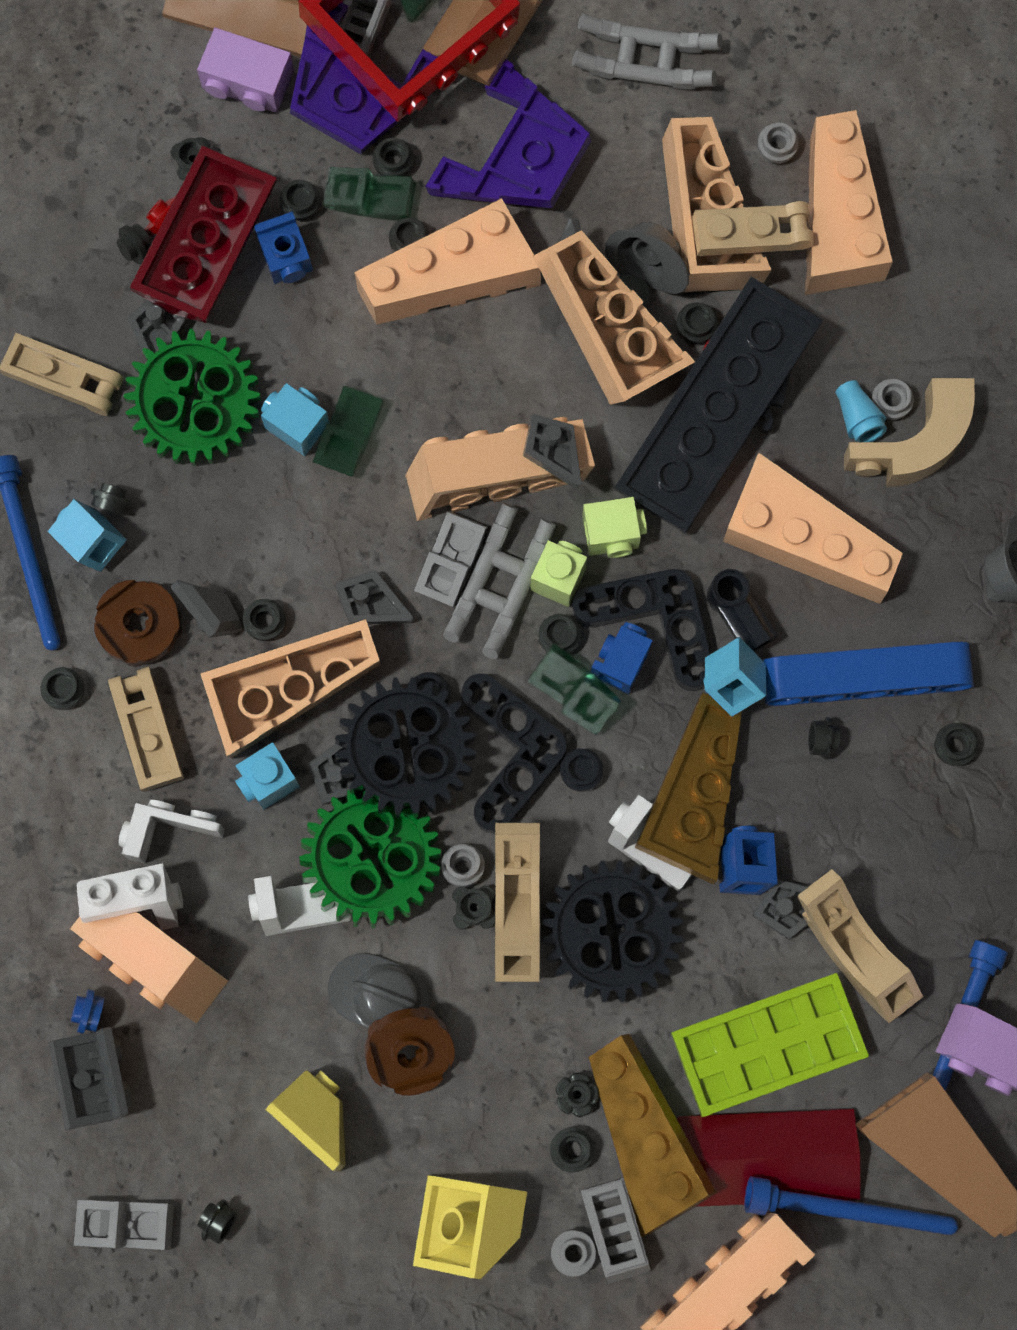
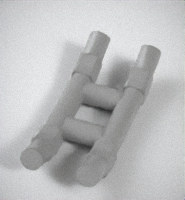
(632, 35)
(493, 557)

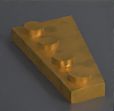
(692, 801)
(650, 1145)

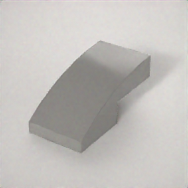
(451, 558)
(124, 1224)

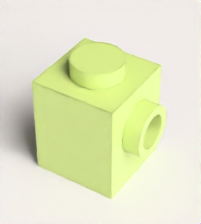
(613, 527)
(559, 572)

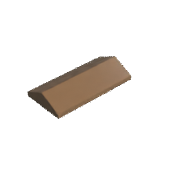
(462, 17)
(264, 21)

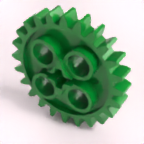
(155, 389)
(336, 876)

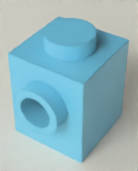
(294, 417)
(86, 535)
(735, 676)
(265, 777)

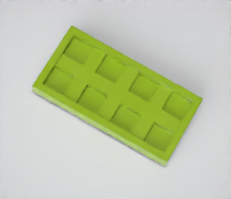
(769, 1044)

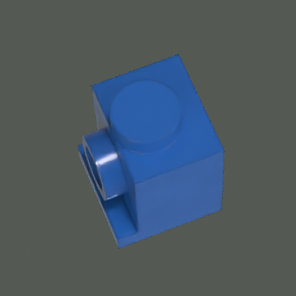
(278, 234)
(623, 657)
(760, 857)

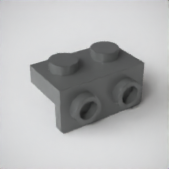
(89, 1078)

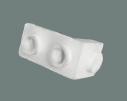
(628, 826)
(138, 834)
(131, 893)
(288, 908)

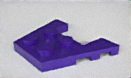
(335, 100)
(531, 156)

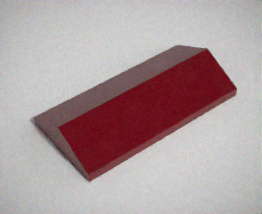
(203, 235)
(795, 1150)

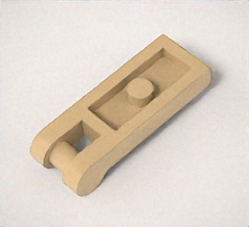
(752, 229)
(60, 373)
(146, 731)

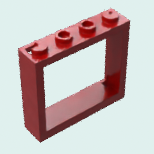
(437, 74)

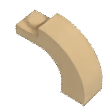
(948, 416)
(517, 902)
(856, 949)

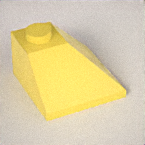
(314, 1116)
(467, 1226)

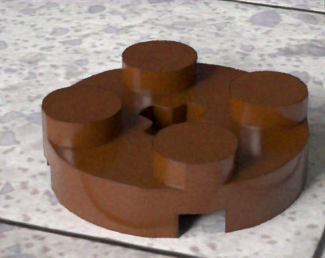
(140, 598)
(403, 1028)

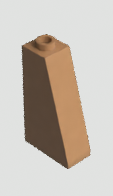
(940, 1148)

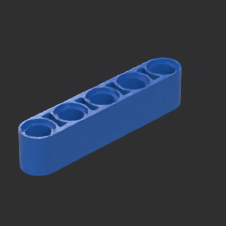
(868, 673)

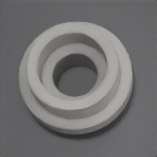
(782, 133)
(900, 391)
(458, 853)
(558, 1253)

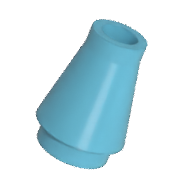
(861, 415)

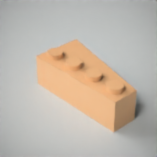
(702, 181)
(843, 209)
(455, 264)
(608, 320)
(483, 466)
(809, 534)
(278, 686)
(735, 1278)

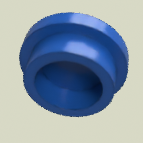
(87, 1011)

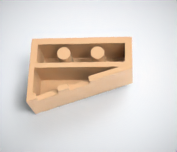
(154, 960)

